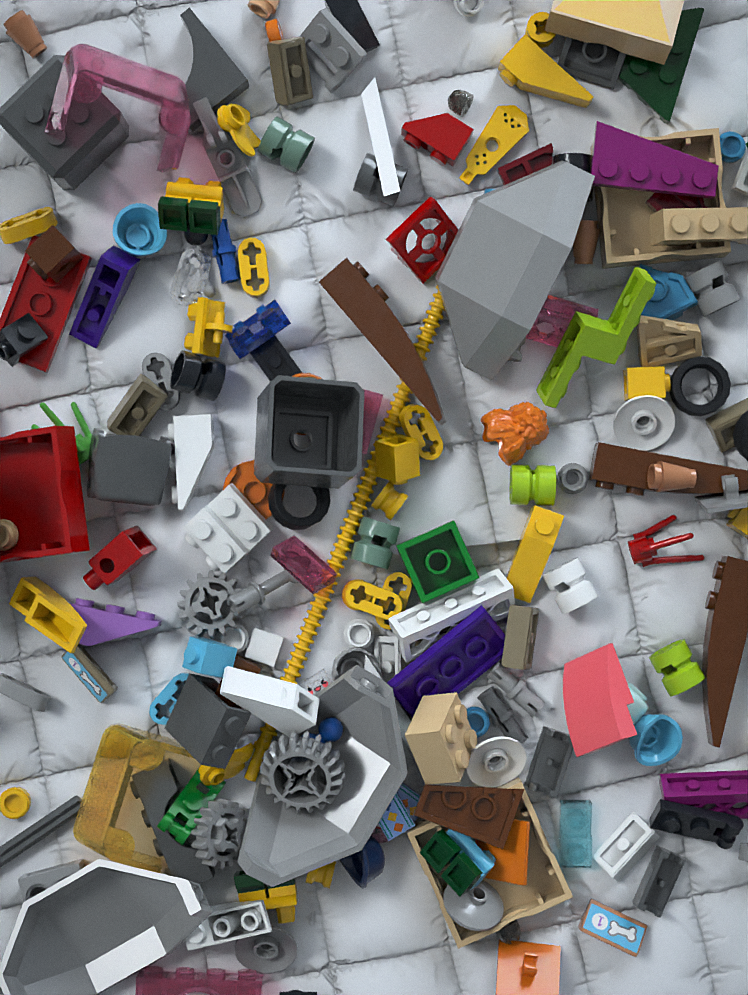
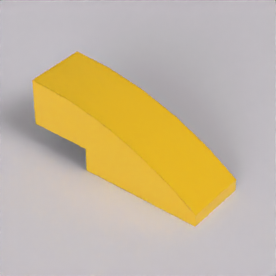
(48, 612)

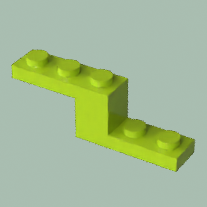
(596, 337)

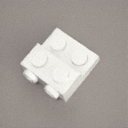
(227, 529)

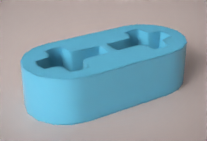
(165, 695)

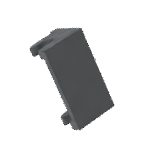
(549, 762)
(658, 881)

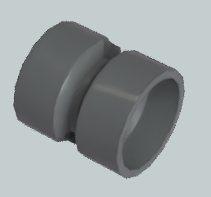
(367, 182)

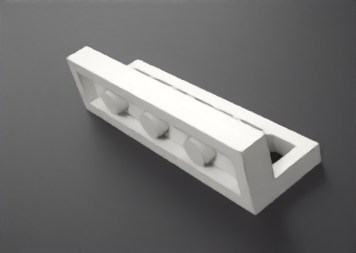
(449, 609)

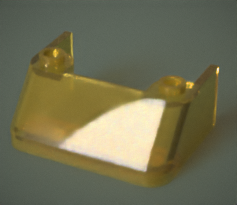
(117, 755)

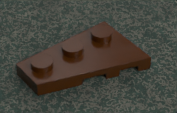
(472, 811)

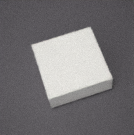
(264, 646)

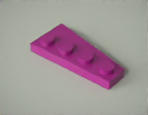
(643, 165)

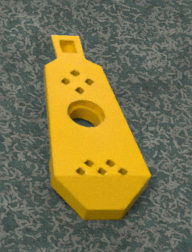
(497, 131)

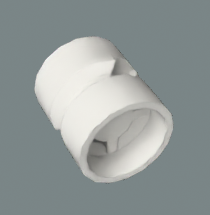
(570, 585)

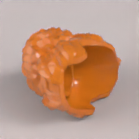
(515, 430)

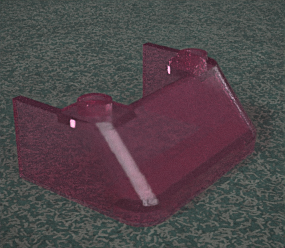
(90, 68)

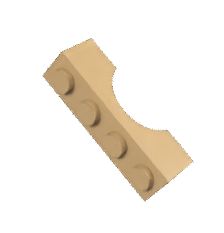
(697, 225)

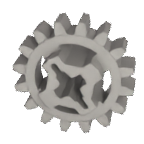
(200, 608)
(219, 833)

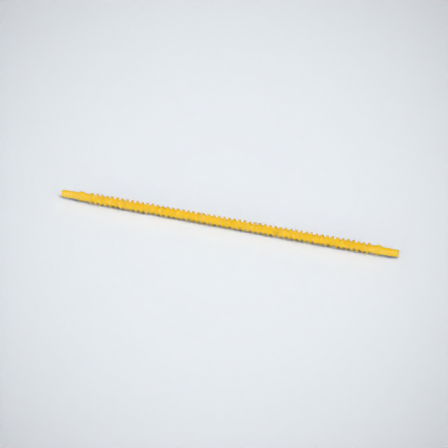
(348, 530)

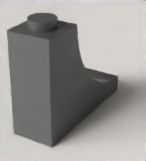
(212, 70)

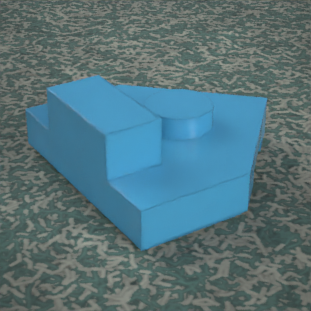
(670, 297)

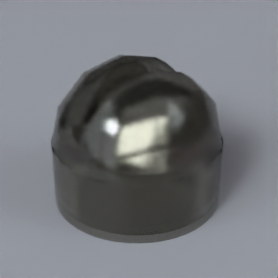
(460, 102)
(509, 931)

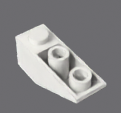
(193, 448)
(271, 700)
(230, 923)

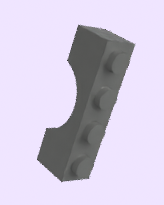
(155, 791)

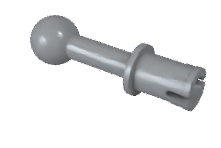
(256, 593)

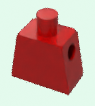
(125, 551)

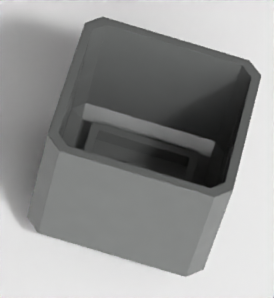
(88, 137)
(330, 417)

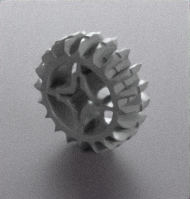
(301, 757)

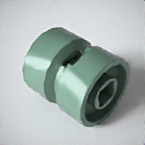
(287, 145)
(371, 553)

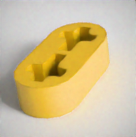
(27, 225)
(246, 267)
(427, 429)
(376, 592)
(403, 594)

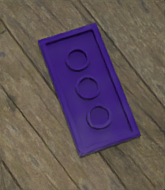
(451, 661)

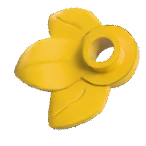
(235, 120)
(214, 775)

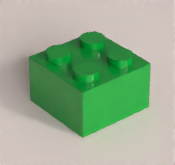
(437, 561)

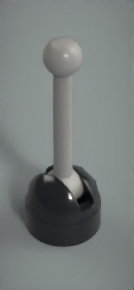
(197, 240)

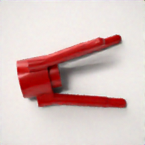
(644, 548)

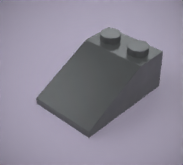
(591, 61)

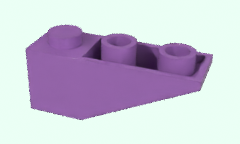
(110, 622)

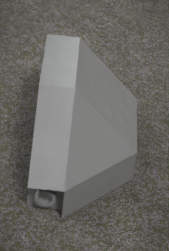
(509, 262)
(289, 844)
(98, 929)

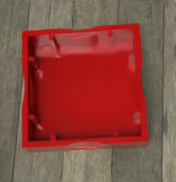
(42, 493)

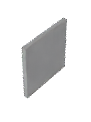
(729, 500)

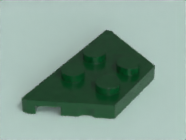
(660, 83)

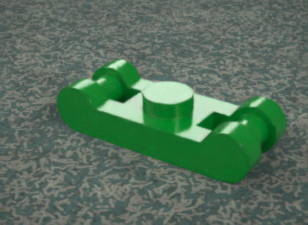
(187, 808)

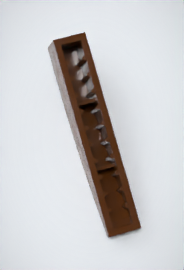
(380, 326)
(629, 469)
(723, 642)

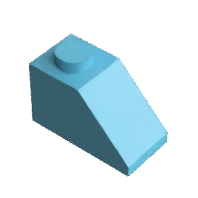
(208, 656)

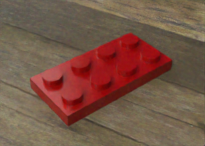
(47, 303)

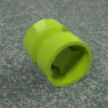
(532, 485)
(677, 668)

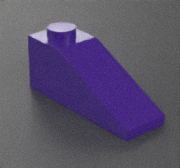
(104, 295)

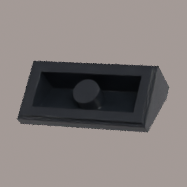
(354, 21)

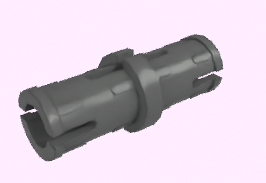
(501, 715)

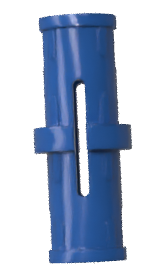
(225, 254)

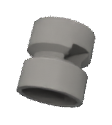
(712, 288)

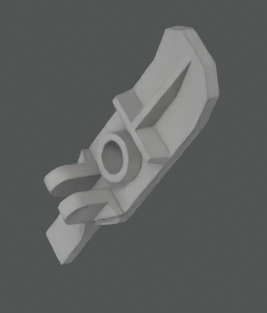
(233, 175)

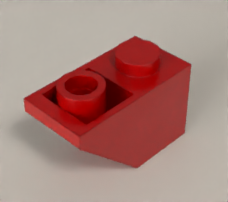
(440, 135)

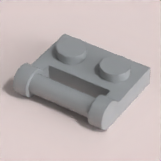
(337, 47)

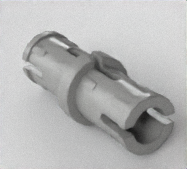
(515, 689)

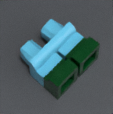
(460, 858)

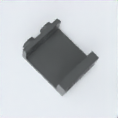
(206, 723)

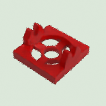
(398, 238)

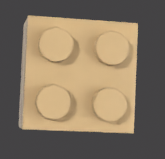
(441, 738)

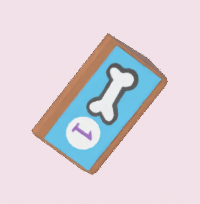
(612, 927)

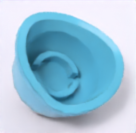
(138, 230)
(656, 739)

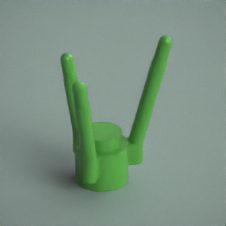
(82, 443)

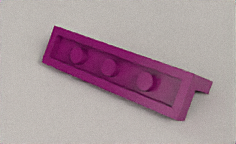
(704, 788)

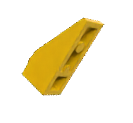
(538, 73)
(533, 551)

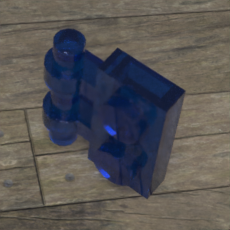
(257, 328)

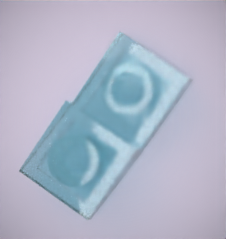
(575, 834)

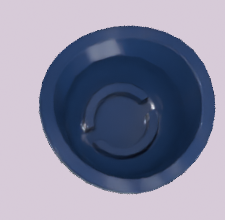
(365, 864)

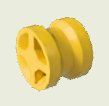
(538, 34)
(389, 501)
(322, 875)

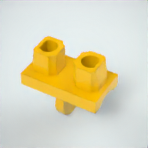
(208, 328)

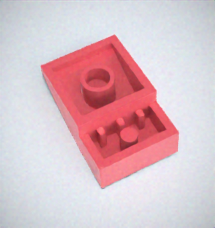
(597, 701)

